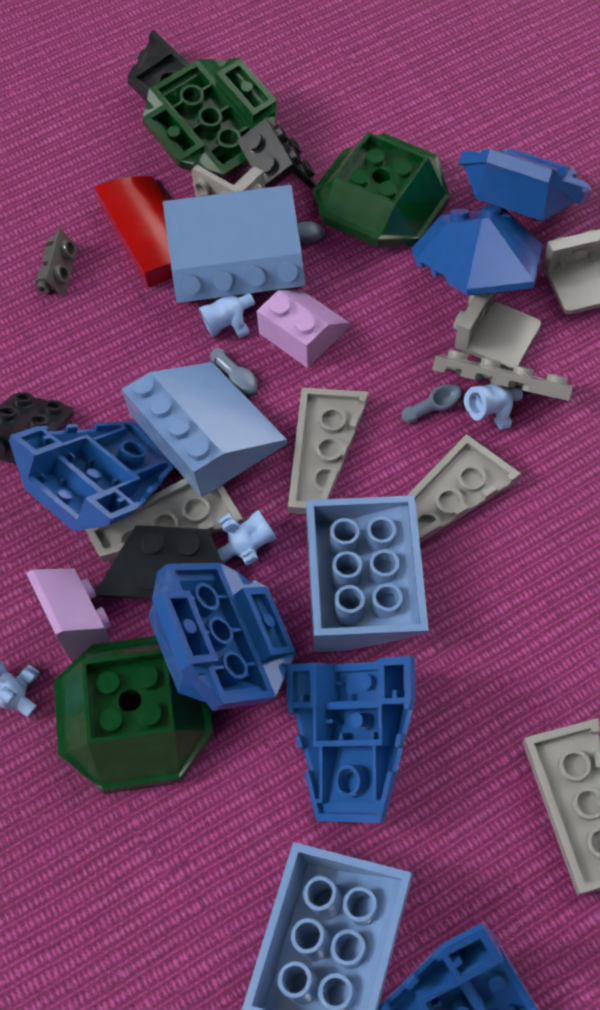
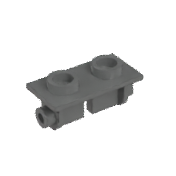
(58, 263)

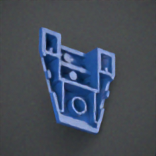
(480, 251)
(90, 473)
(352, 733)
(464, 975)

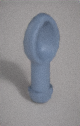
(310, 232)
(239, 376)
(440, 399)

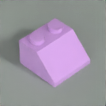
(299, 325)
(70, 609)

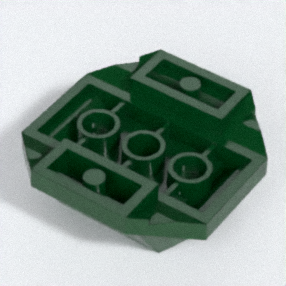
(206, 93)
(382, 191)
(122, 747)

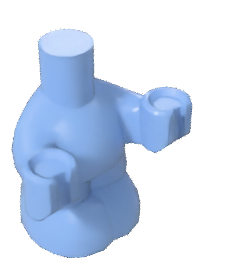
(227, 312)
(492, 399)
(245, 538)
(14, 690)

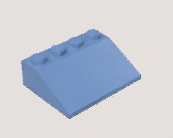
(234, 243)
(201, 423)
(364, 572)
(329, 934)

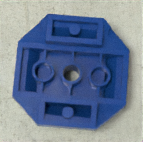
(523, 182)
(219, 635)

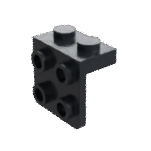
(275, 154)
(24, 412)

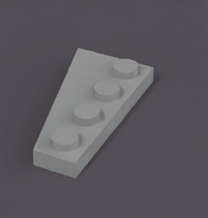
(552, 386)
(322, 442)
(459, 485)
(171, 507)
(569, 782)

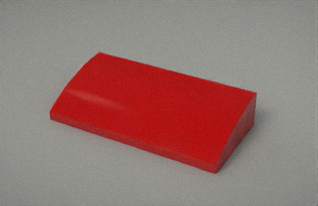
(138, 219)

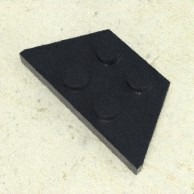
(154, 65)
(147, 552)

